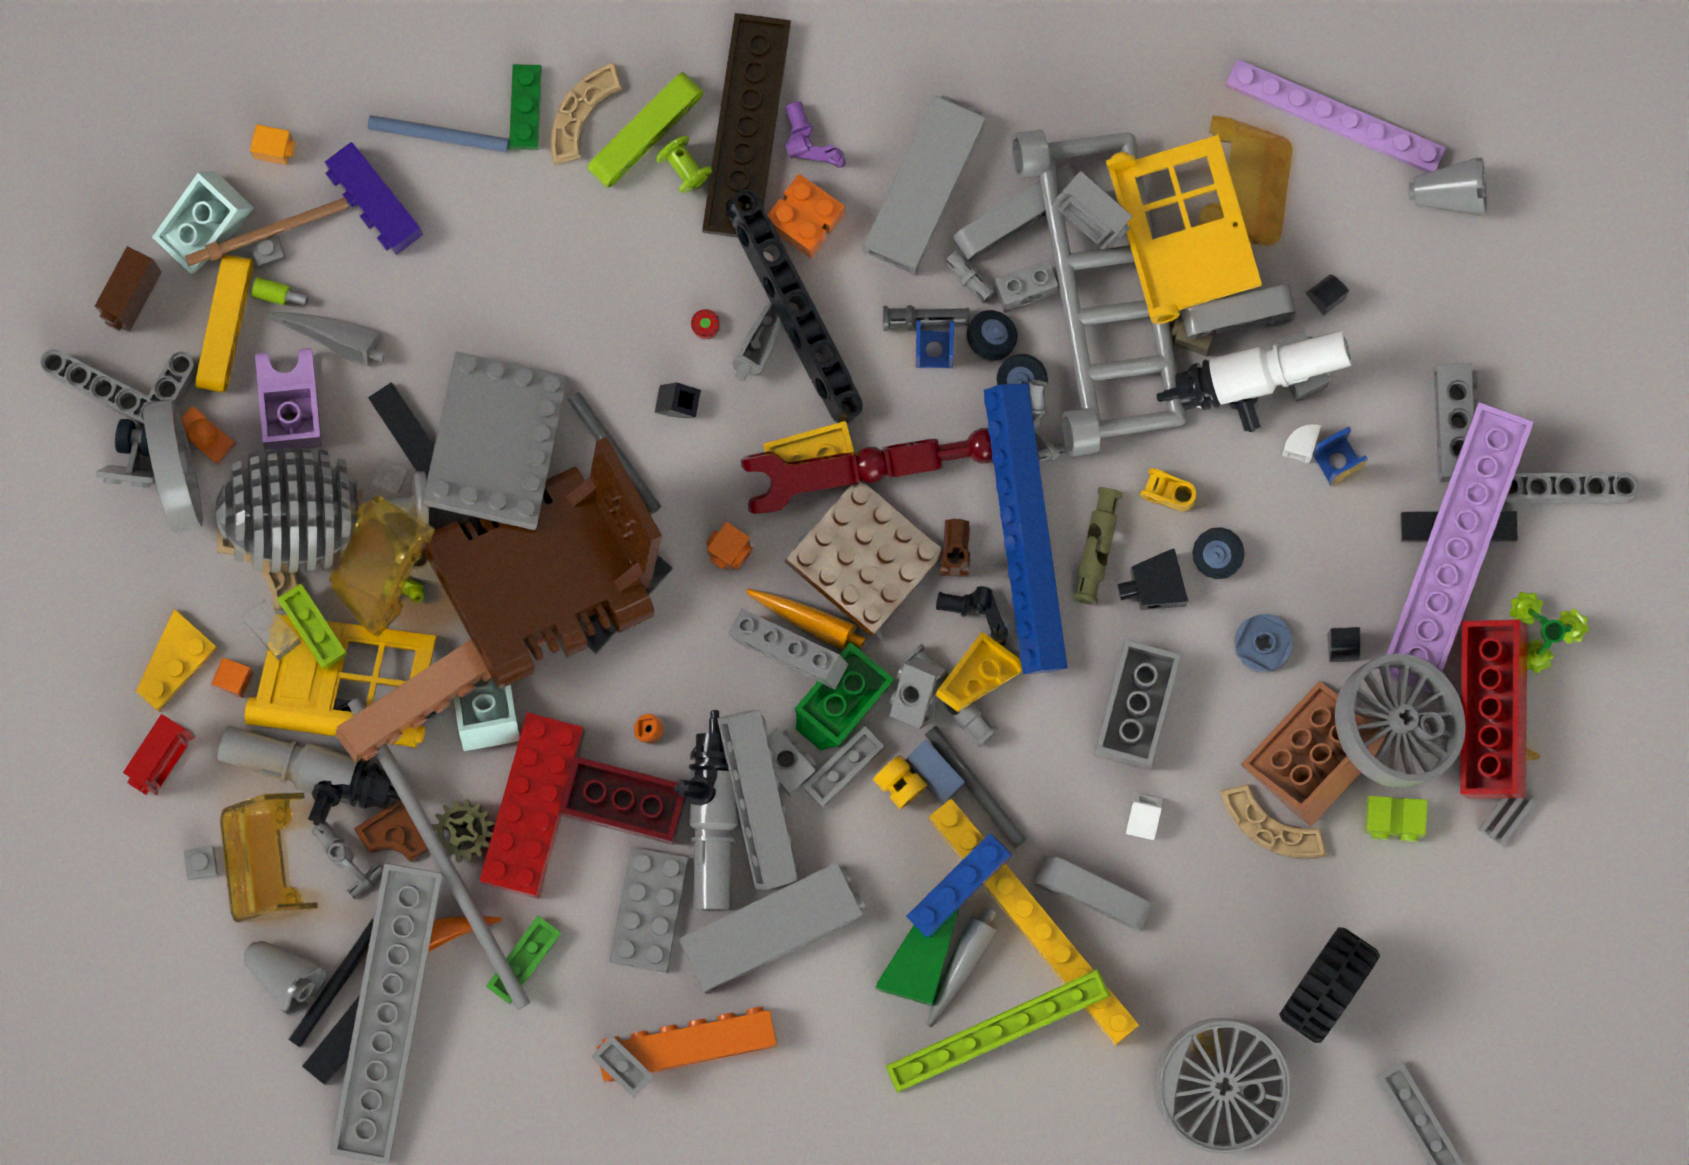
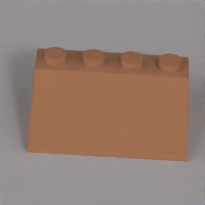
(1304, 758)

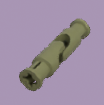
(1093, 566)

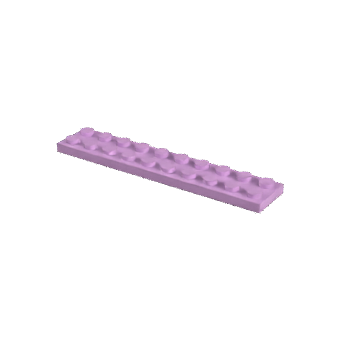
(1459, 538)

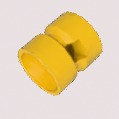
(892, 775)

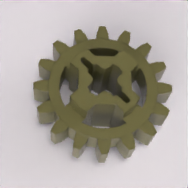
(470, 818)

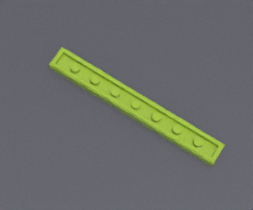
(997, 1030)

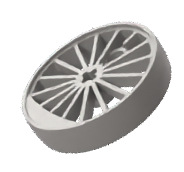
(173, 466)
(1400, 721)
(1169, 1071)

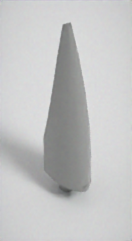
(343, 338)
(757, 344)
(963, 962)

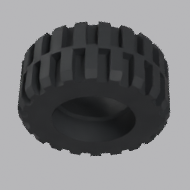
(1329, 985)

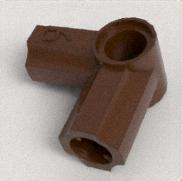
(955, 554)

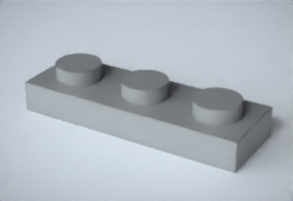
(843, 767)

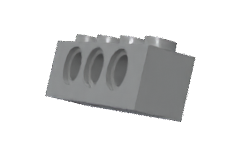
(1446, 378)
(788, 648)

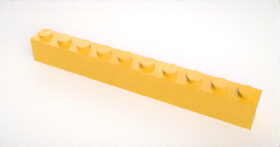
(1033, 921)

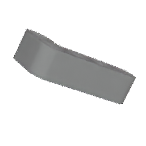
(1240, 311)
(1093, 892)

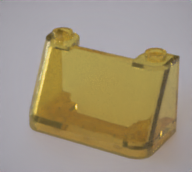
(379, 562)

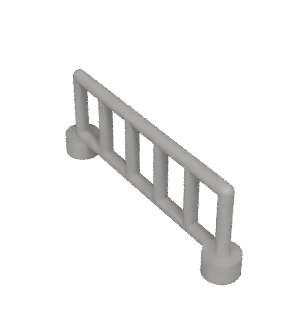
(1084, 426)

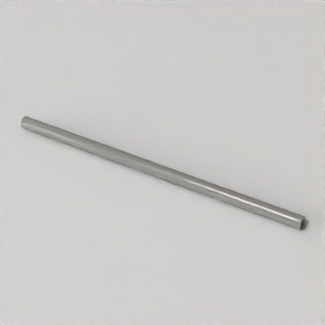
(448, 869)

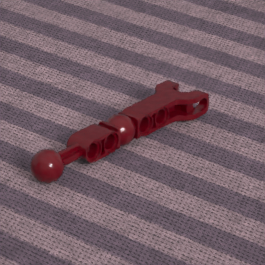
(848, 468)

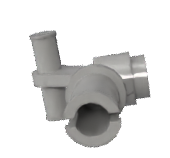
(1045, 450)
(343, 856)

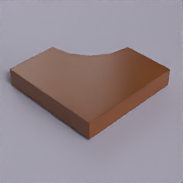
(392, 831)

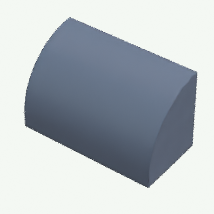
(935, 771)

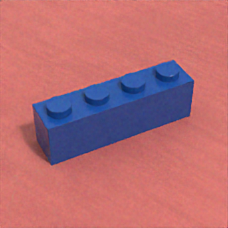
(959, 885)

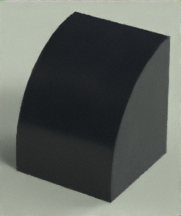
(1328, 293)
(677, 400)
(1344, 644)

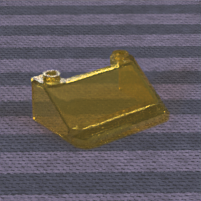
(1259, 176)

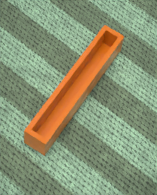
(700, 1041)

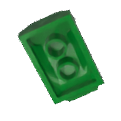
(831, 715)

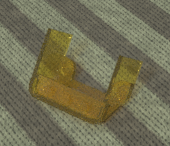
(256, 859)

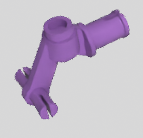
(800, 142)

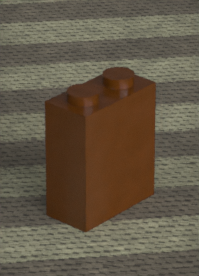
(127, 289)

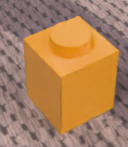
(272, 144)

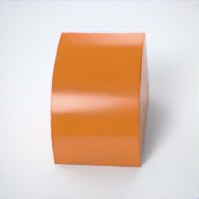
(232, 677)

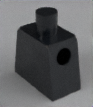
(1156, 583)

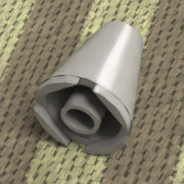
(1453, 187)
(284, 975)

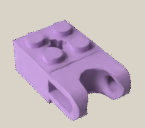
(285, 395)

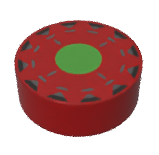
(705, 324)

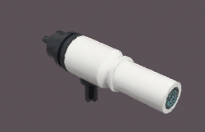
(1255, 373)

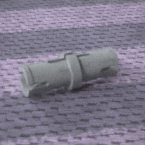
(970, 276)

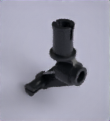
(979, 602)

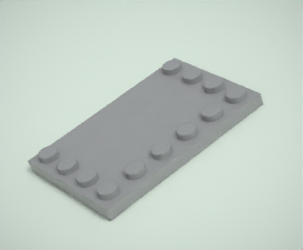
(495, 440)

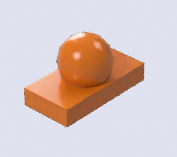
(206, 435)

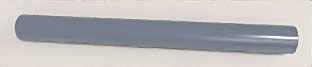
(438, 133)

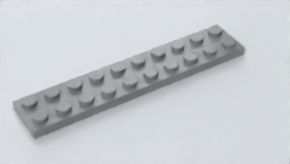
(386, 1013)

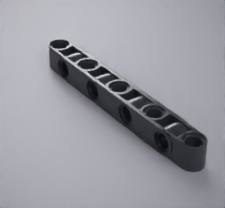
(802, 327)

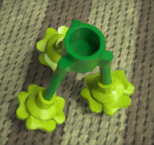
(1568, 627)

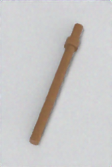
(214, 251)

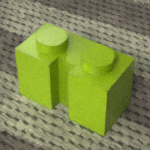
(1395, 818)

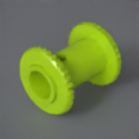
(684, 164)

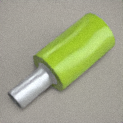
(276, 292)

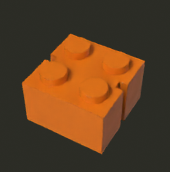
(803, 215)

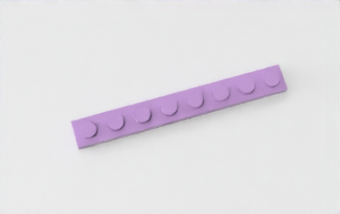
(1335, 116)

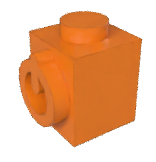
(728, 547)

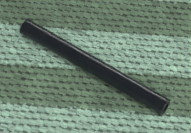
(332, 987)

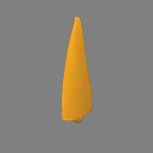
(811, 620)

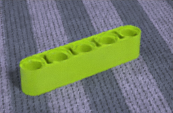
(645, 130)

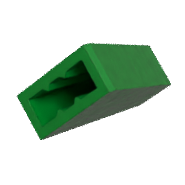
(918, 964)

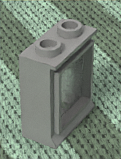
(1093, 211)

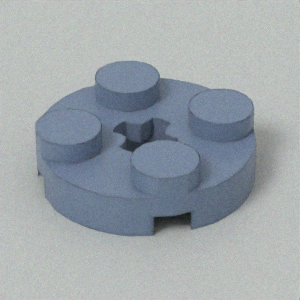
(1258, 627)

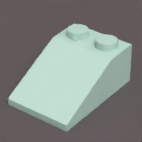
(204, 214)
(487, 716)

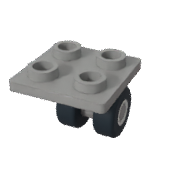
(127, 441)

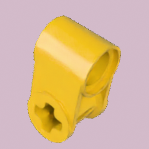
(1167, 489)

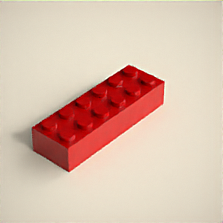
(1494, 709)
(531, 806)

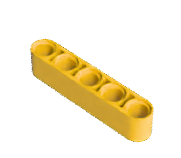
(224, 323)

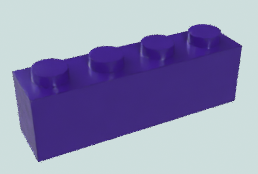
(373, 198)

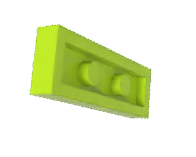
(312, 626)

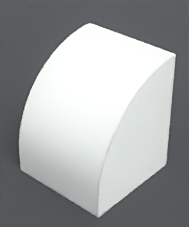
(1302, 443)
(1144, 816)

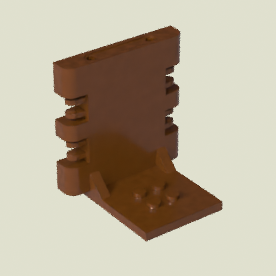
(523, 585)

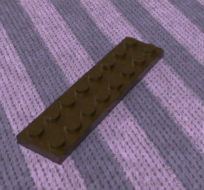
(746, 116)

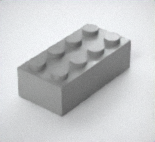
(1137, 704)

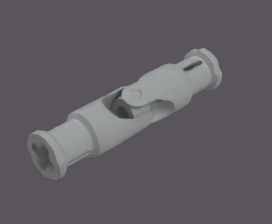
(970, 716)

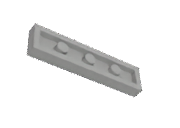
(1418, 1116)

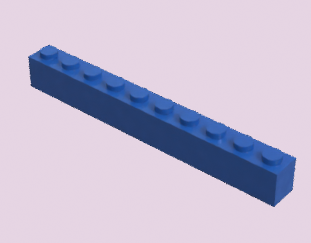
(1025, 528)

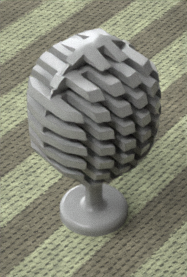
(297, 509)

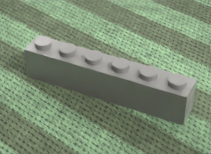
(758, 799)

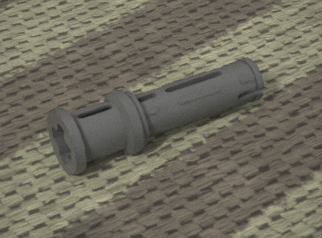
(908, 316)

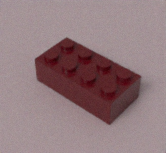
(622, 800)

